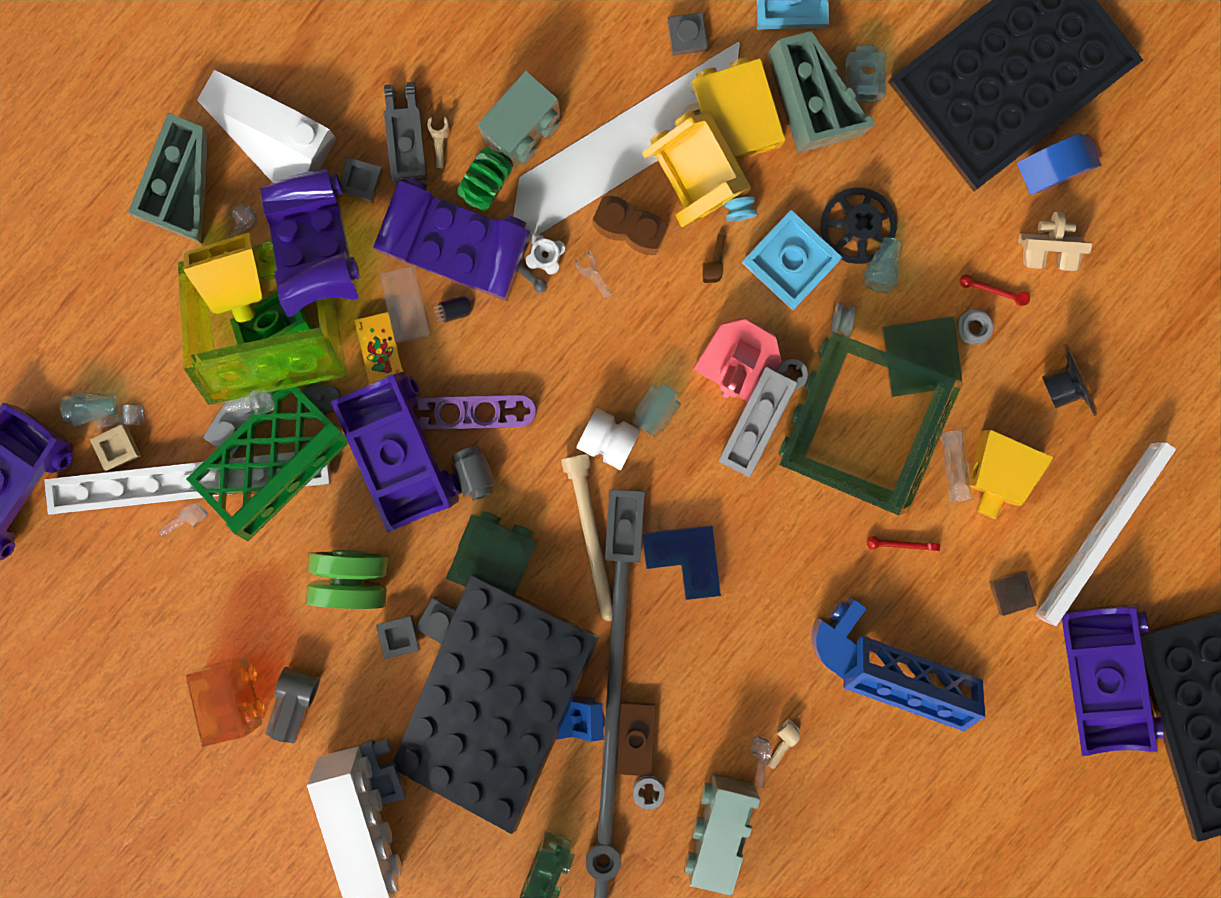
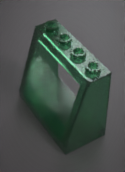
(808, 416)

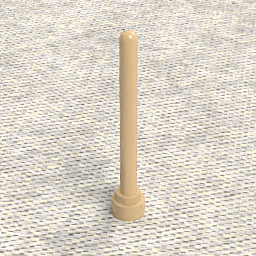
(577, 470)

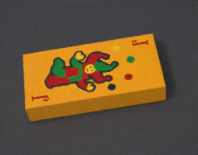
(378, 347)

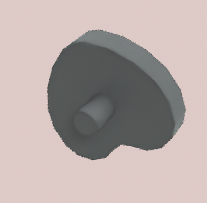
(321, 396)

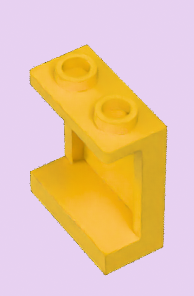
(740, 106)
(698, 166)

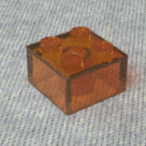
(225, 700)

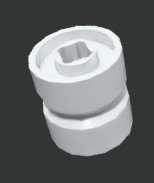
(608, 438)

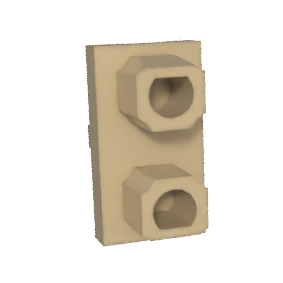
(1069, 248)

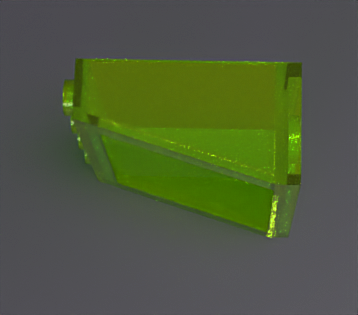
(260, 364)

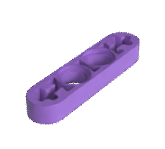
(468, 412)

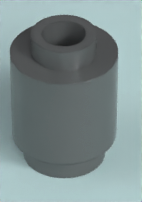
(473, 473)

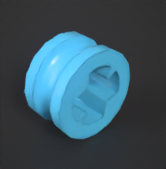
(740, 209)

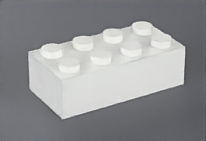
(353, 825)

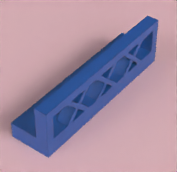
(919, 693)

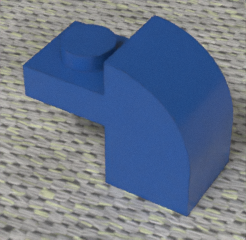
(1059, 163)
(830, 640)
(583, 720)

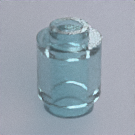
(656, 409)

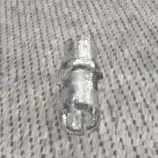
(956, 466)

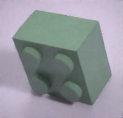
(521, 120)

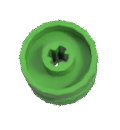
(347, 579)

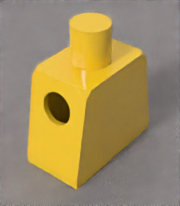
(226, 276)
(1005, 471)

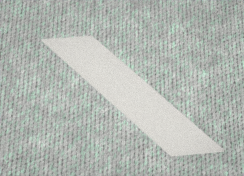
(606, 154)

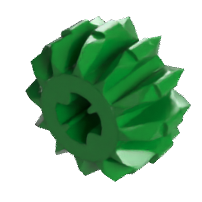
(484, 178)

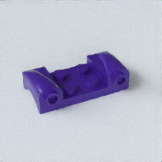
(309, 240)
(452, 240)
(394, 451)
(25, 454)
(1110, 679)

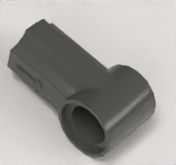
(294, 695)

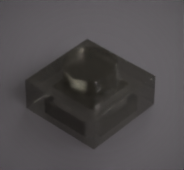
(1013, 593)

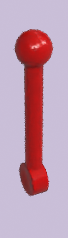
(1020, 299)
(874, 542)

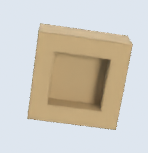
(115, 447)

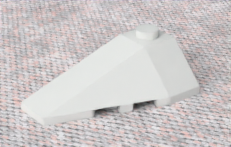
(266, 130)

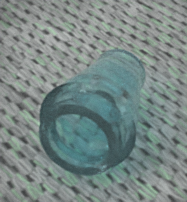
(884, 266)
(86, 407)

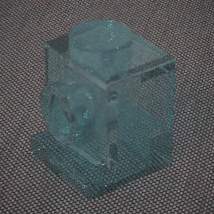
(866, 87)

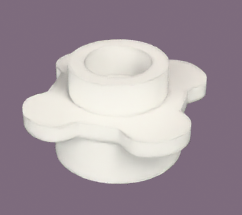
(541, 245)

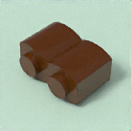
(621, 222)

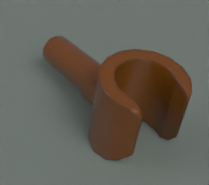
(713, 270)

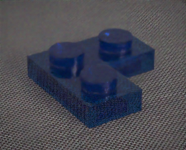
(691, 549)

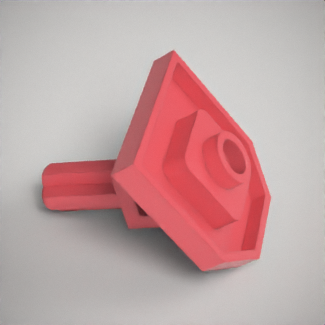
(739, 357)

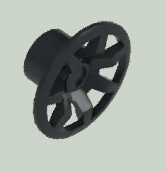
(859, 223)
(1068, 384)

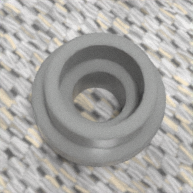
(984, 321)

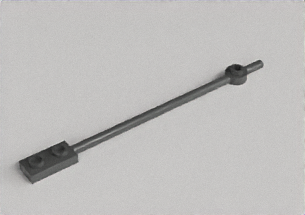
(622, 546)

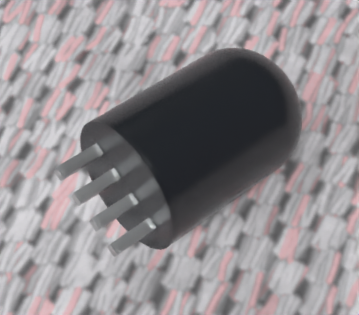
(454, 309)

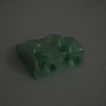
(492, 552)
(549, 862)

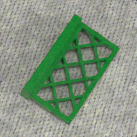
(282, 485)

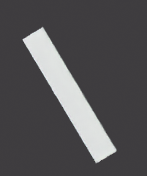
(1105, 532)

